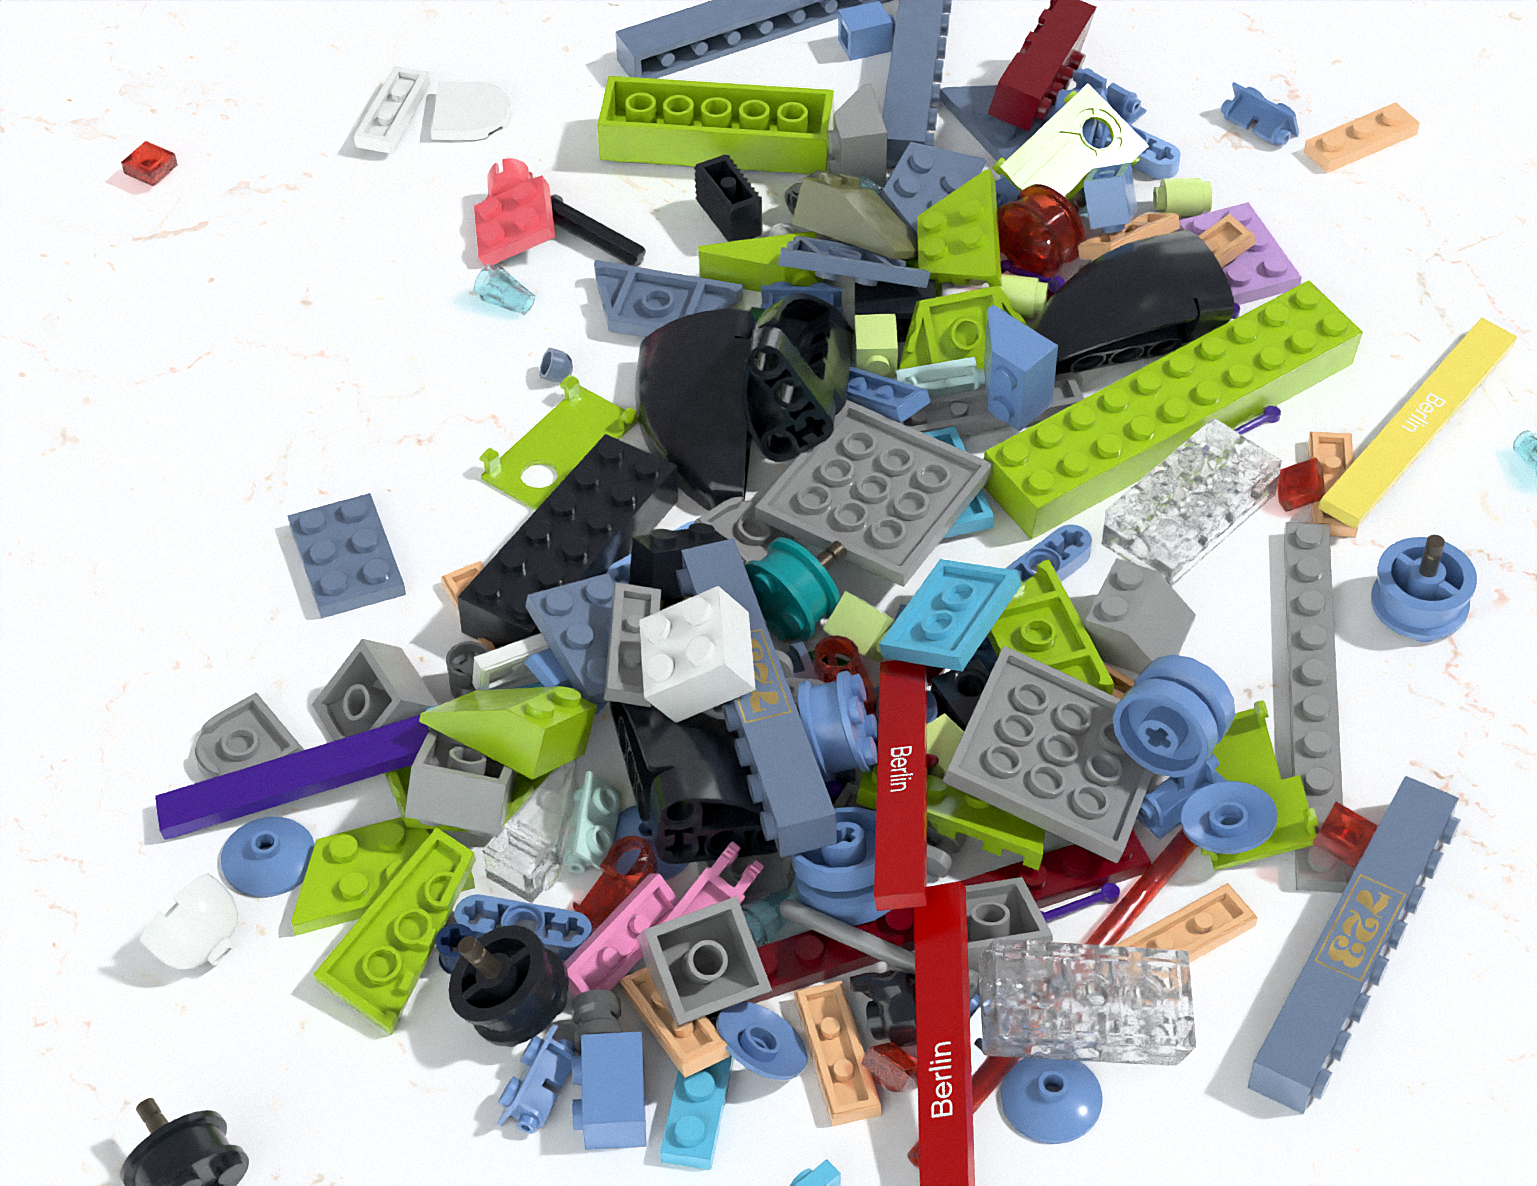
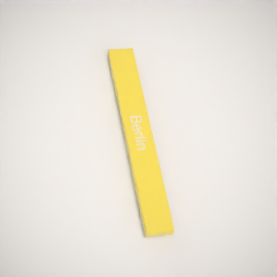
(1417, 423)

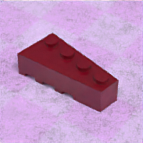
(1043, 64)

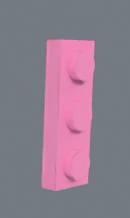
(614, 945)

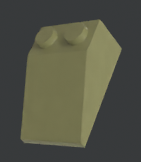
(853, 215)

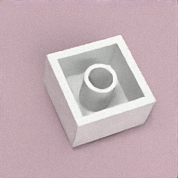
(696, 654)

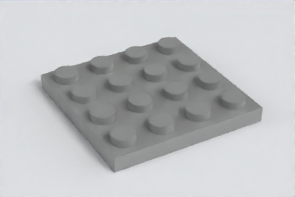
(876, 492)
(1050, 756)

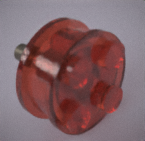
(1041, 229)

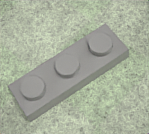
(624, 657)

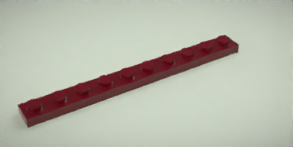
(1061, 876)

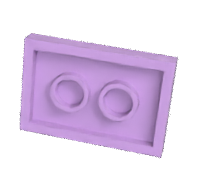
(1261, 269)

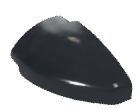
(1137, 303)
(796, 375)
(693, 401)
(688, 785)

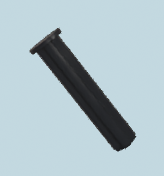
(596, 233)

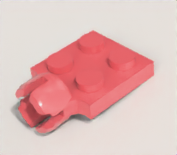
(513, 214)

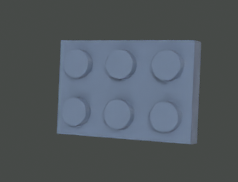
(346, 555)
(577, 630)

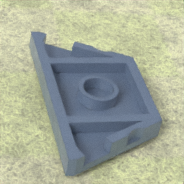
(971, 108)
(926, 177)
(835, 259)
(645, 299)

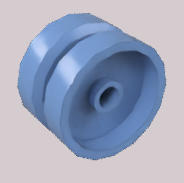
(1174, 715)
(842, 875)

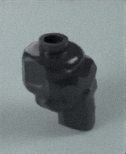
(892, 1005)

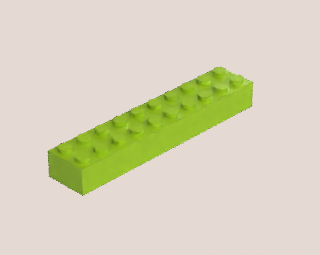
(1144, 417)

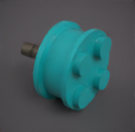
(795, 587)

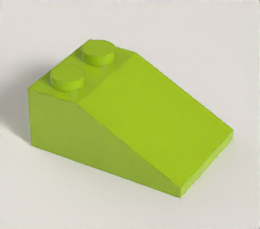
(519, 726)

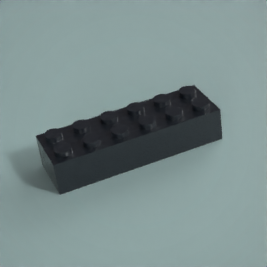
(570, 537)

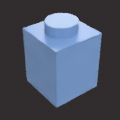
(865, 30)

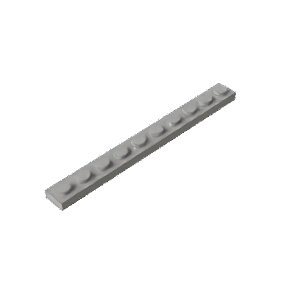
(1313, 692)

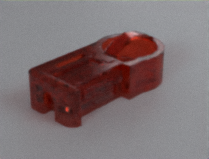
(828, 673)
(614, 887)

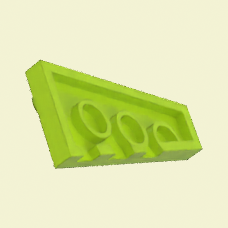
(960, 813)
(392, 941)

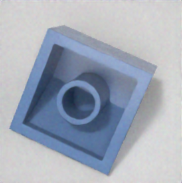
(1017, 369)

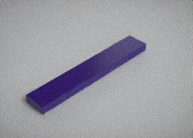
(289, 778)

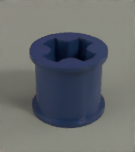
(445, 942)

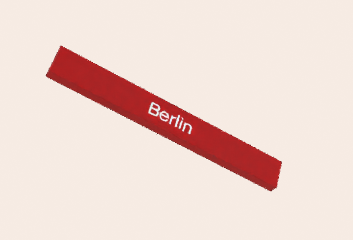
(901, 787)
(944, 1039)

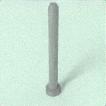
(857, 938)

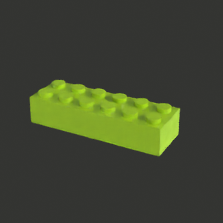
(703, 120)

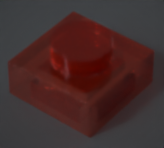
(149, 163)
(1301, 484)
(1345, 834)
(892, 1067)

